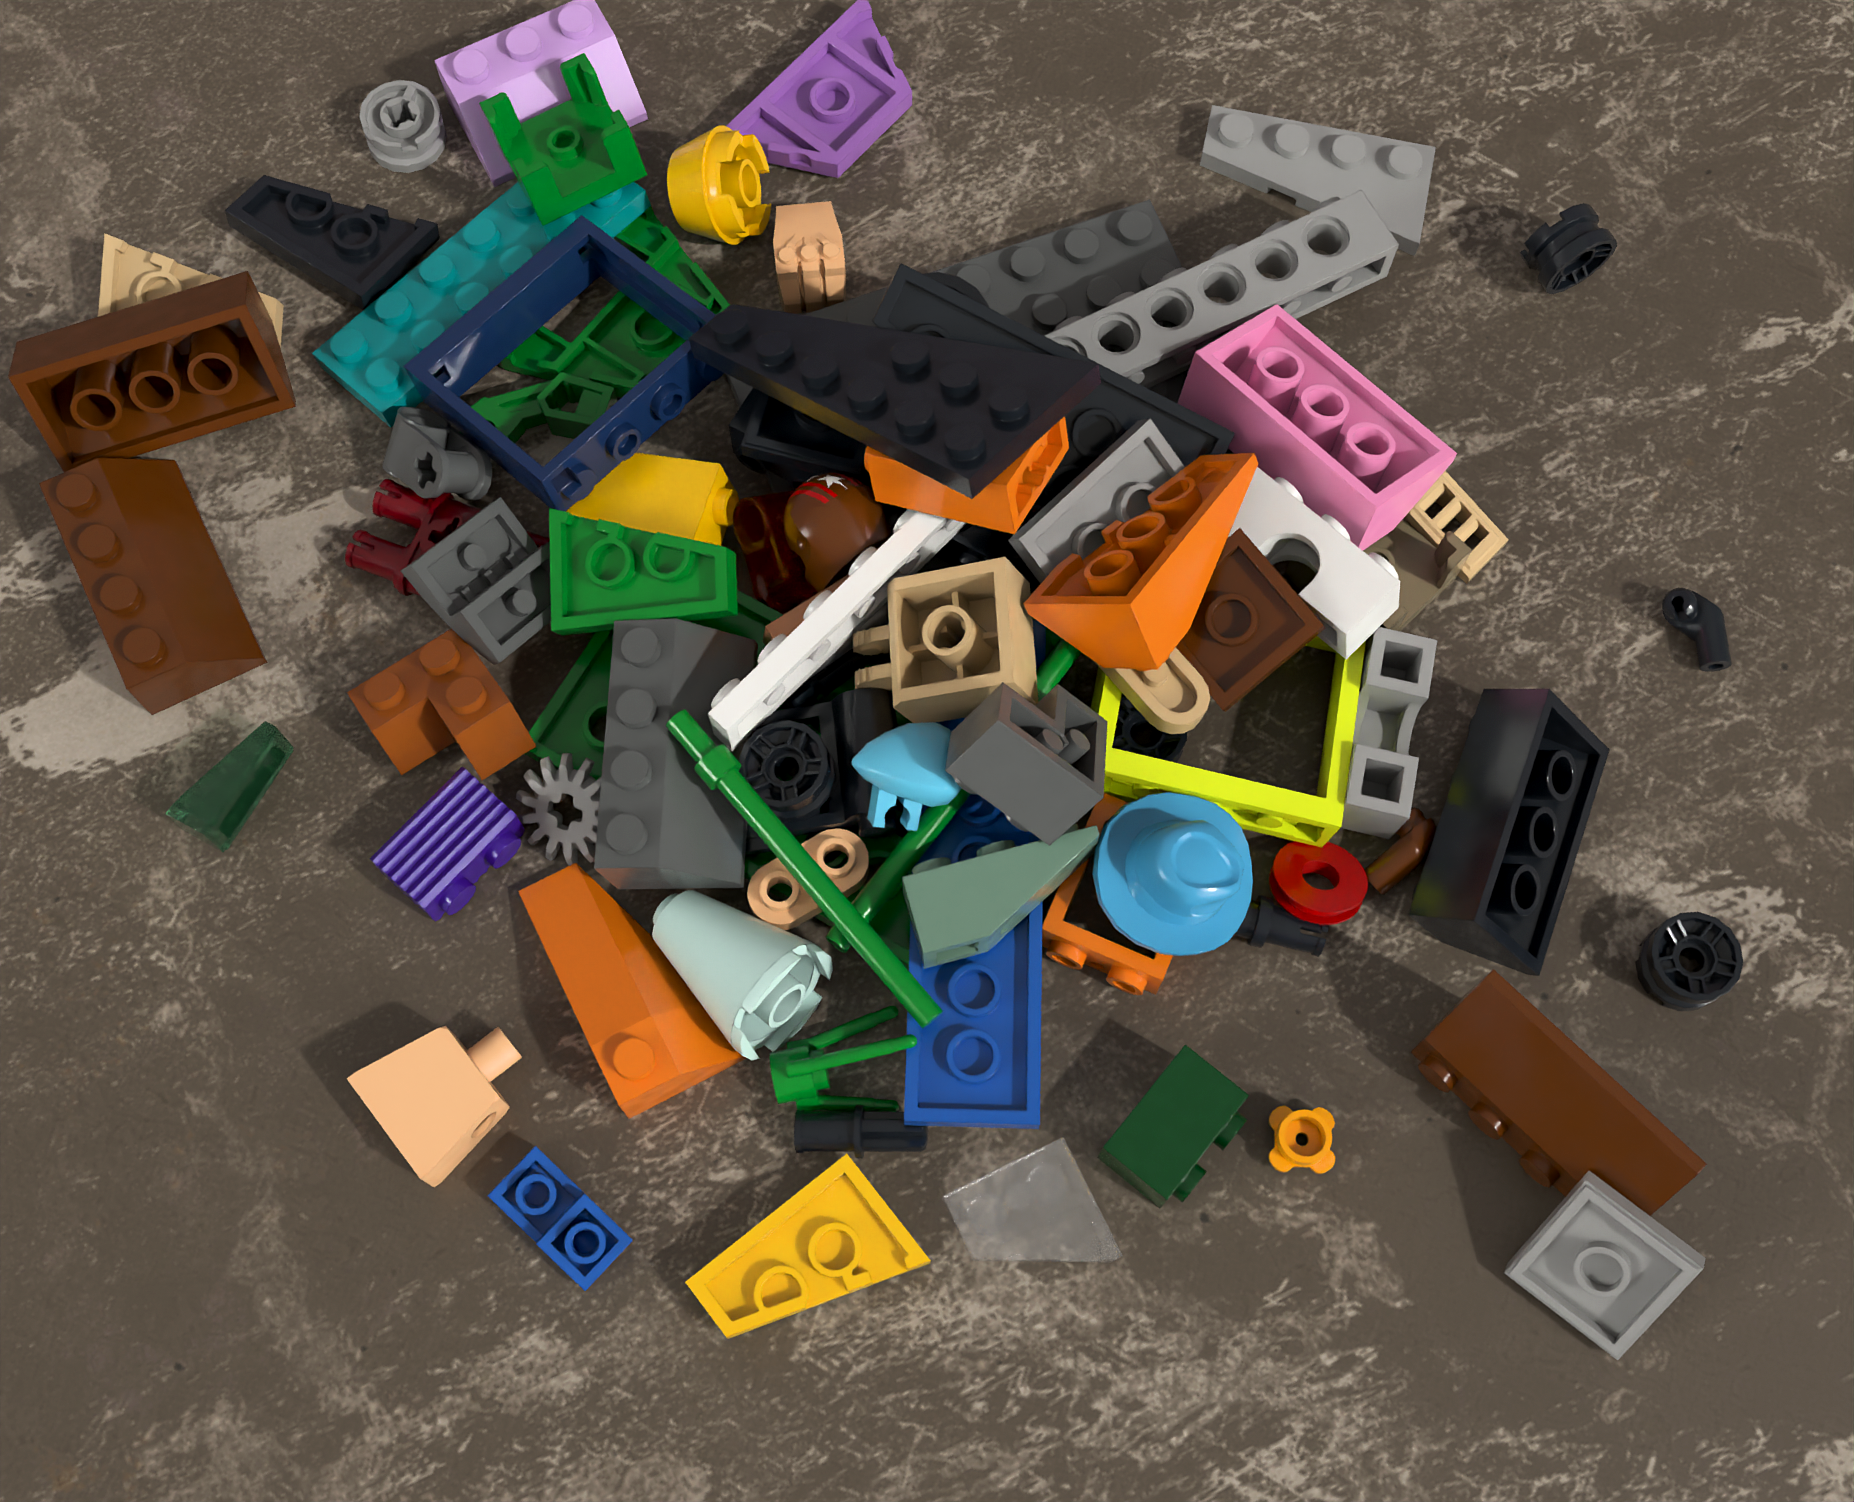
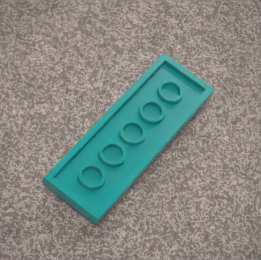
(416, 310)

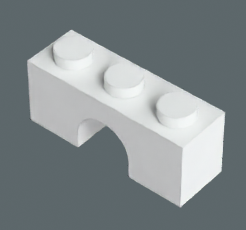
(1350, 589)

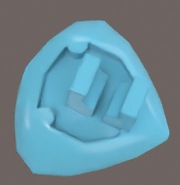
(907, 766)

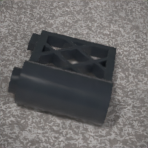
(845, 729)

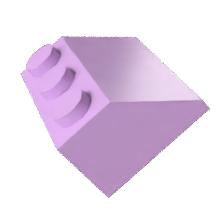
(527, 68)

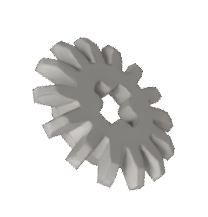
(554, 788)

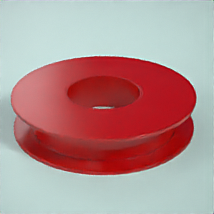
(1314, 904)

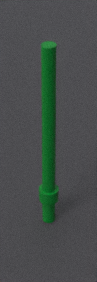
(721, 770)
(935, 818)

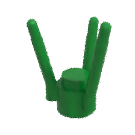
(804, 1065)

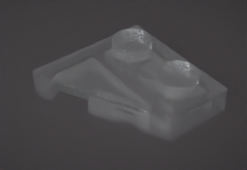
(1033, 1212)

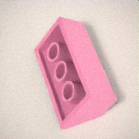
(1316, 424)

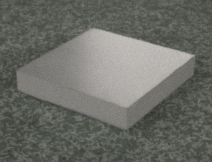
(1604, 1265)

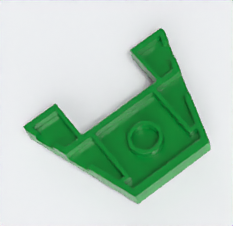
(623, 338)

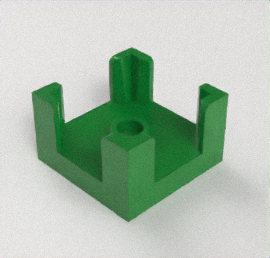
(570, 150)

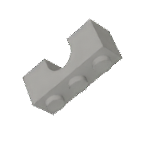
(1390, 695)

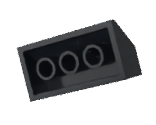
(1510, 828)

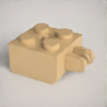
(952, 640)

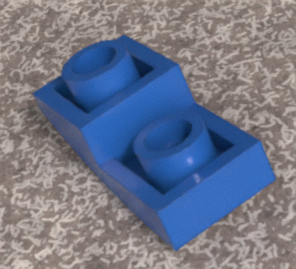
(560, 1218)

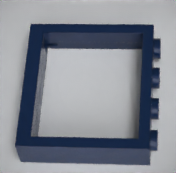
(522, 307)

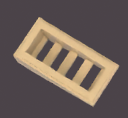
(1473, 520)

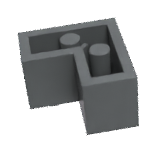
(1030, 760)

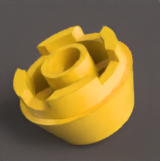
(718, 185)

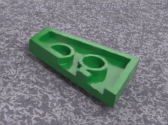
(626, 573)

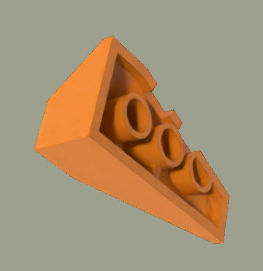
(1145, 583)
(625, 993)

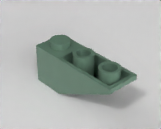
(978, 901)

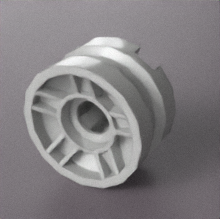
(420, 130)

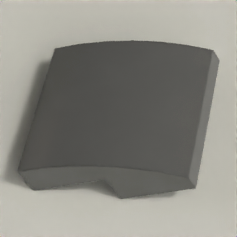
(487, 582)

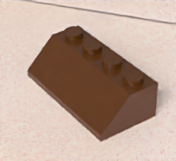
(154, 373)
(152, 578)
(1550, 1099)

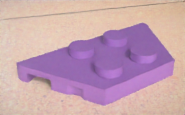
(830, 99)

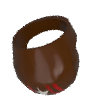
(831, 524)

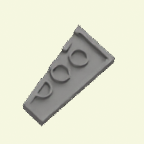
(1323, 163)

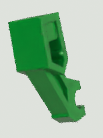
(542, 404)

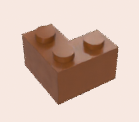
(441, 699)

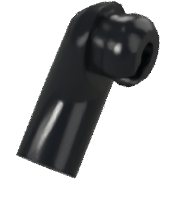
(1702, 623)

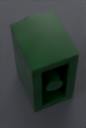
(1174, 1127)

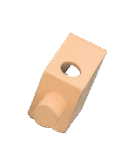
(437, 1097)

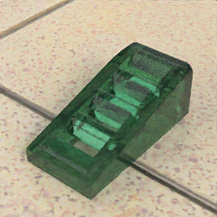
(232, 789)

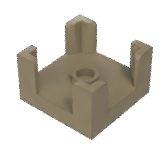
(1419, 565)

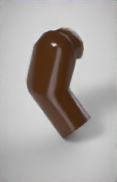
(1405, 854)

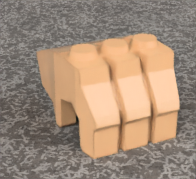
(809, 257)

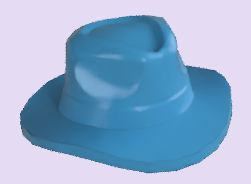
(1173, 873)

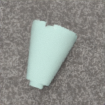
(741, 969)

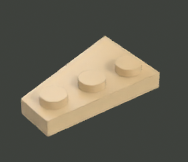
(138, 276)

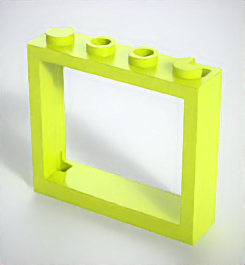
(1250, 803)

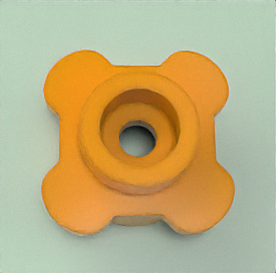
(1315, 1126)

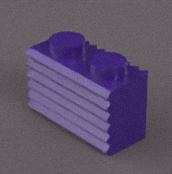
(450, 845)

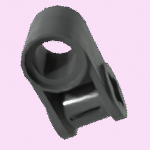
(435, 457)

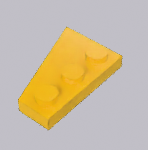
(806, 1253)

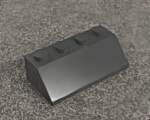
(655, 812)

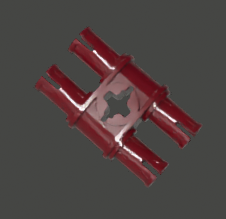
(432, 518)

